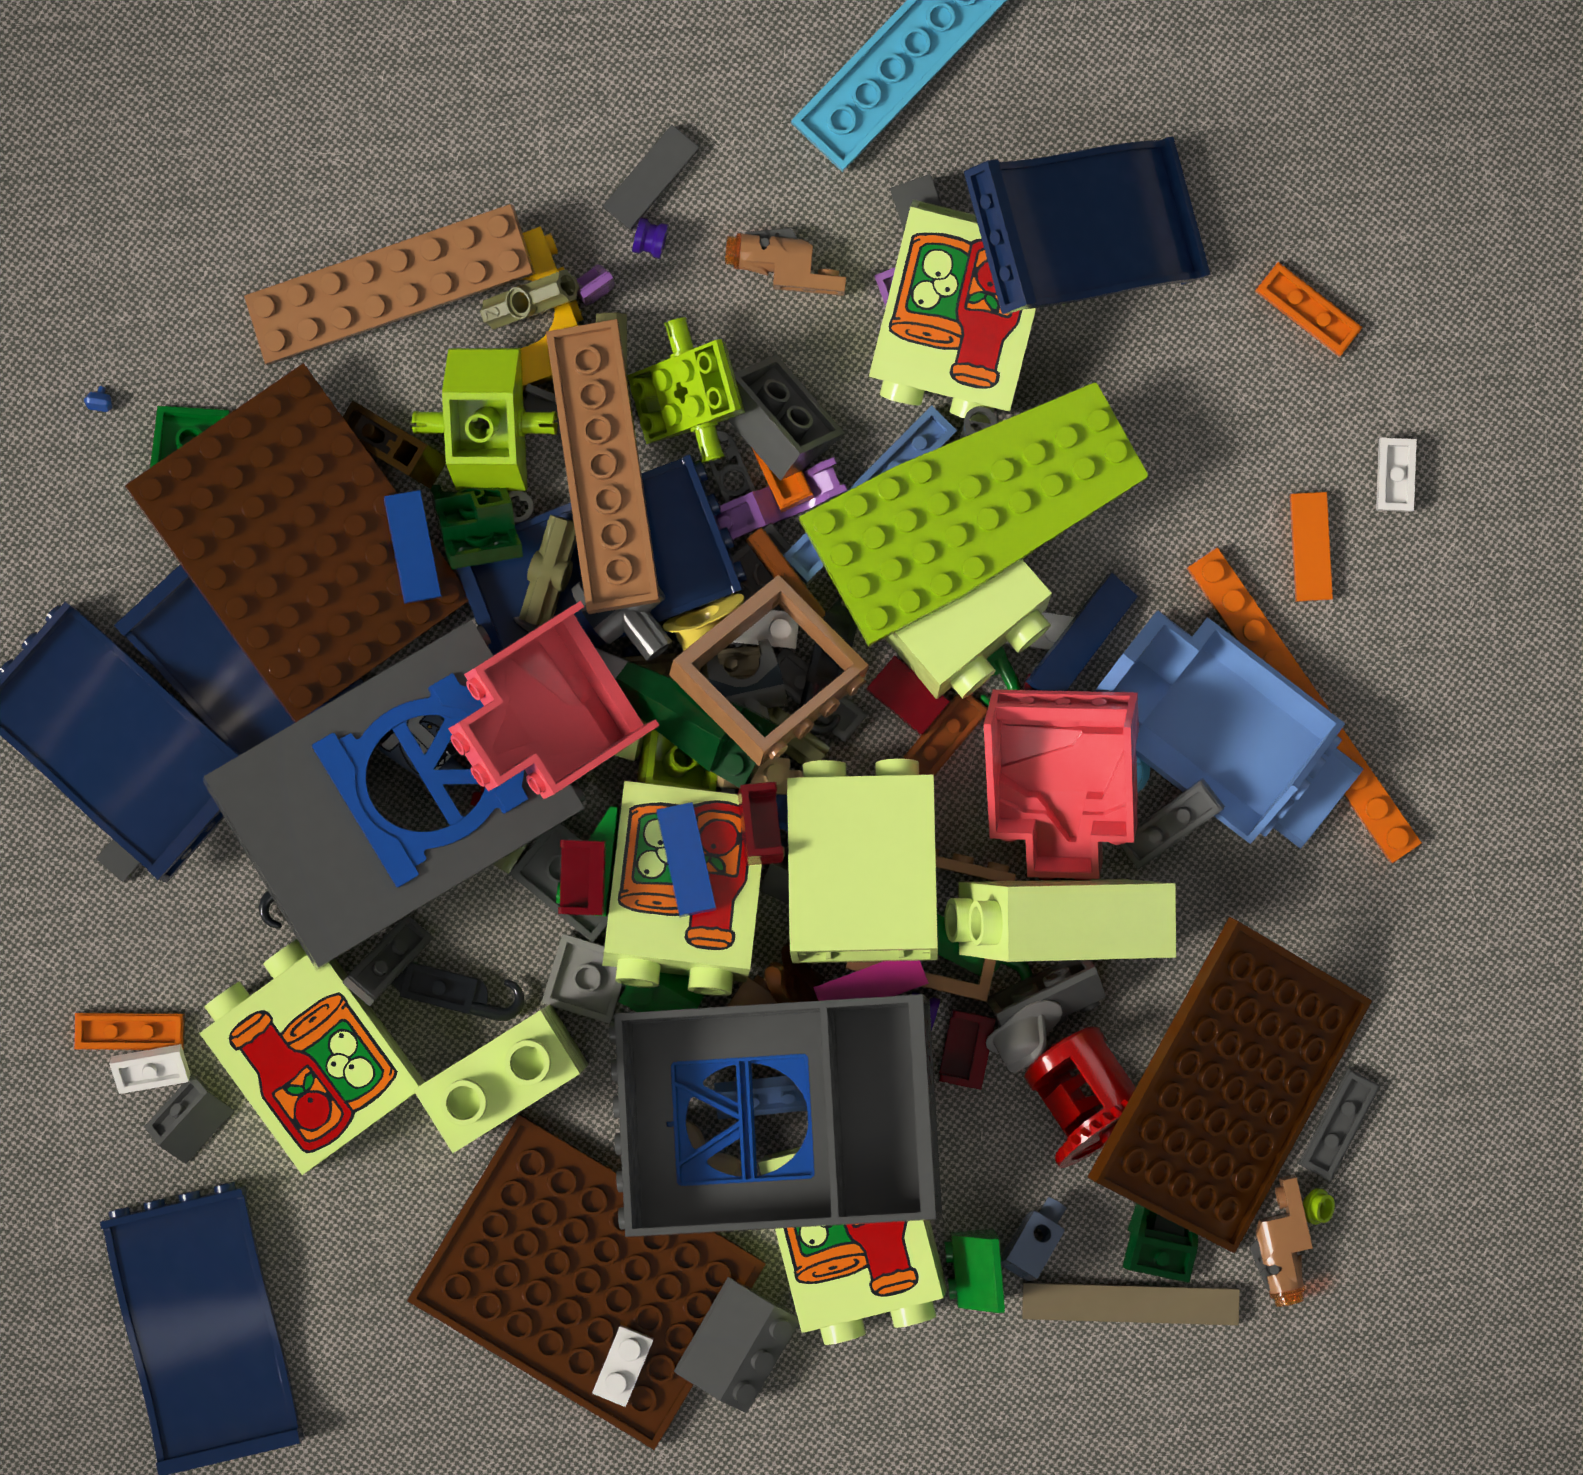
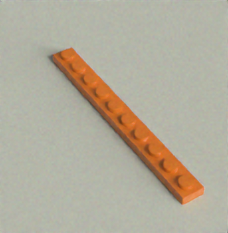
(1256, 633)

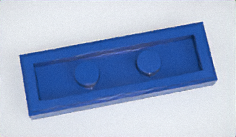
(412, 547)
(686, 859)

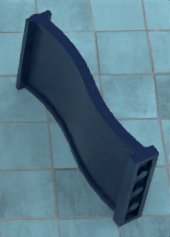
(1086, 224)
(687, 549)
(205, 664)
(112, 740)
(202, 1329)

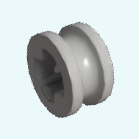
(524, 497)

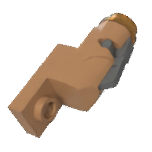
(784, 256)
(1278, 1243)

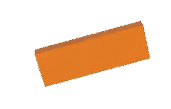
(1308, 309)
(1311, 546)
(128, 1030)

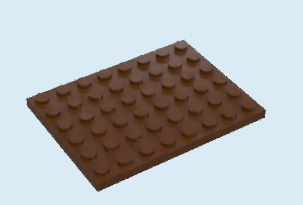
(291, 542)
(1230, 1086)
(551, 1277)

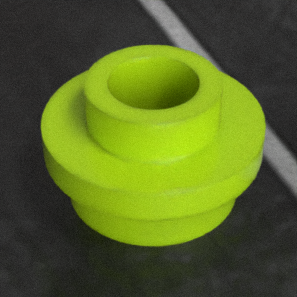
(1318, 1206)

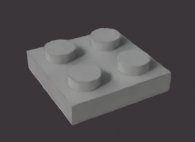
(580, 980)

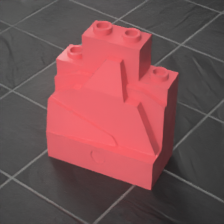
(545, 710)
(1062, 776)

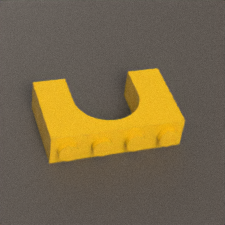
(535, 357)

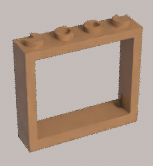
(752, 742)
(963, 865)

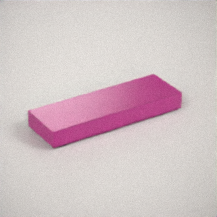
(878, 980)

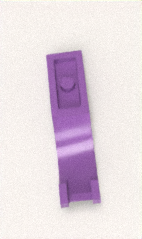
(760, 507)

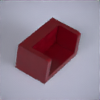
(906, 695)
(760, 823)
(582, 877)
(966, 1049)

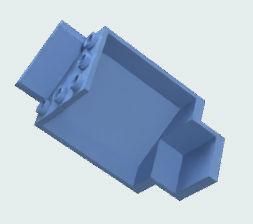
(1237, 724)

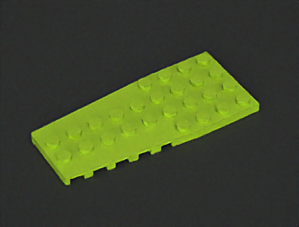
(970, 509)

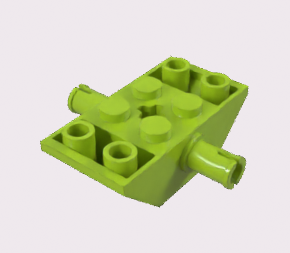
(489, 387)
(687, 392)

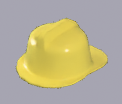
(695, 623)

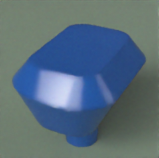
(98, 400)

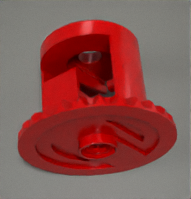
(1062, 1094)

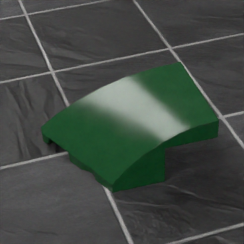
(476, 525)

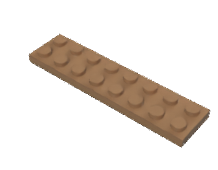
(389, 284)
(603, 467)

